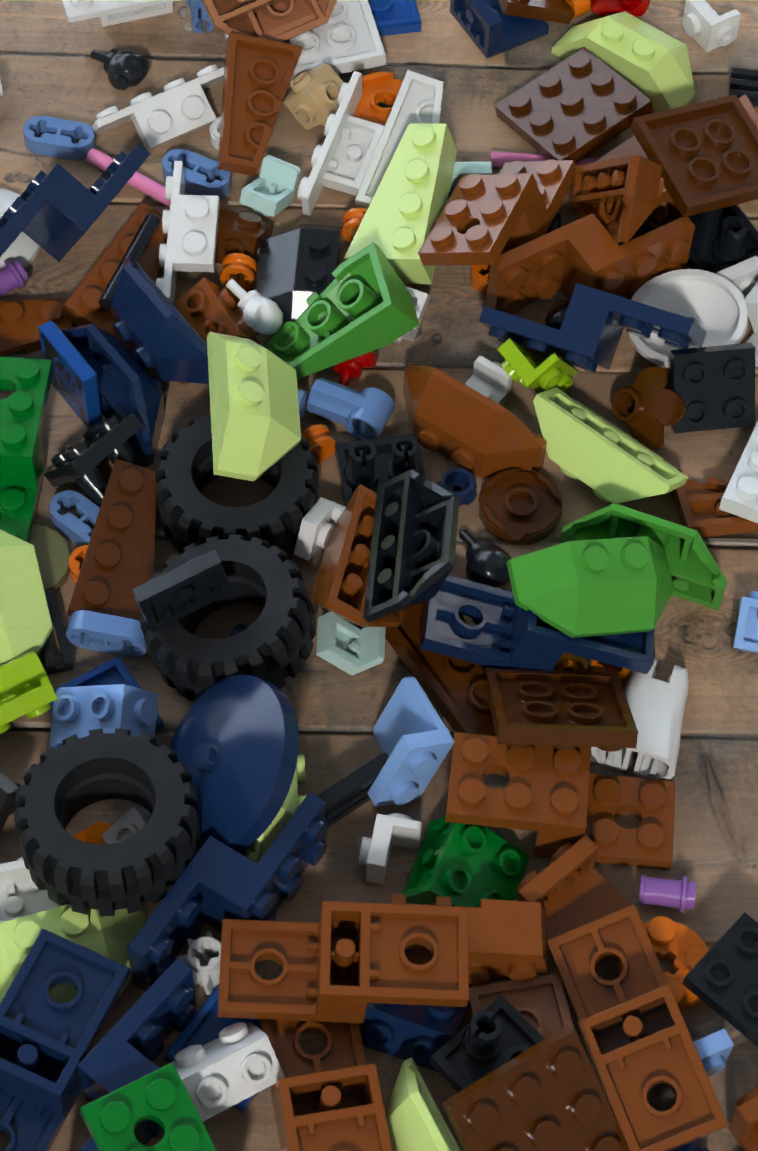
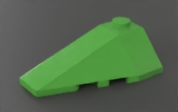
(351, 317)

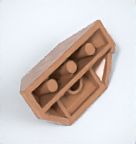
(269, 18)

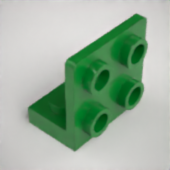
(464, 865)

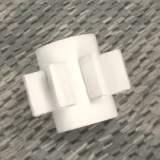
(204, 959)

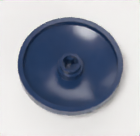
(240, 756)

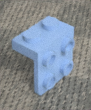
(102, 707)
(414, 742)

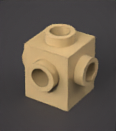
(314, 96)

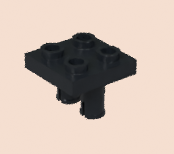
(721, 239)
(715, 386)
(99, 441)
(376, 461)
(729, 977)
(484, 1044)

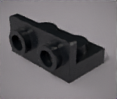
(182, 590)

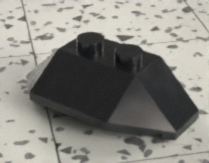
(297, 265)
(409, 544)

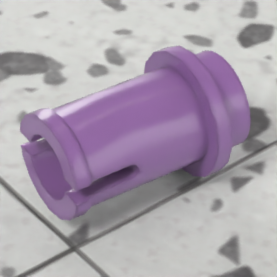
(11, 277)
(668, 892)

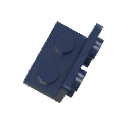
(492, 29)

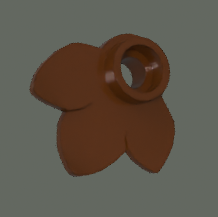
(653, 407)

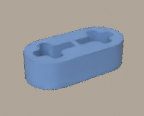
(58, 138)
(198, 172)
(76, 529)
(106, 633)

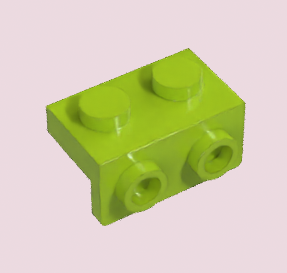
(525, 367)
(24, 689)

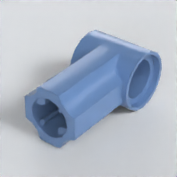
(360, 412)

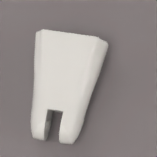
(658, 716)

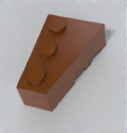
(503, 939)

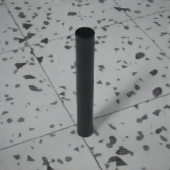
(136, 249)

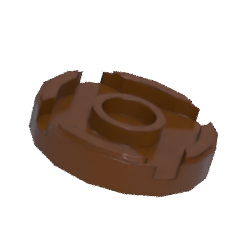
(520, 506)

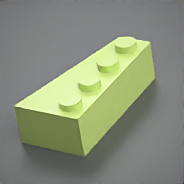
(410, 200)

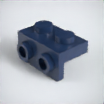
(410, 1029)

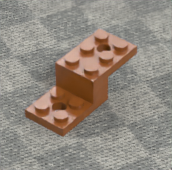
(497, 212)
(588, 256)
(561, 801)
(344, 962)
(636, 1033)
(327, 1097)

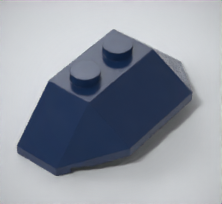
(157, 328)
(123, 385)

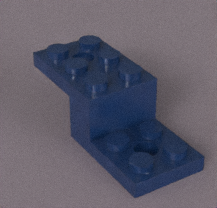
(60, 209)
(594, 328)
(516, 637)
(228, 886)
(49, 1039)
(137, 1042)

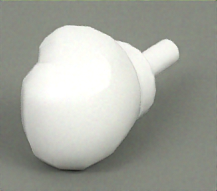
(258, 311)

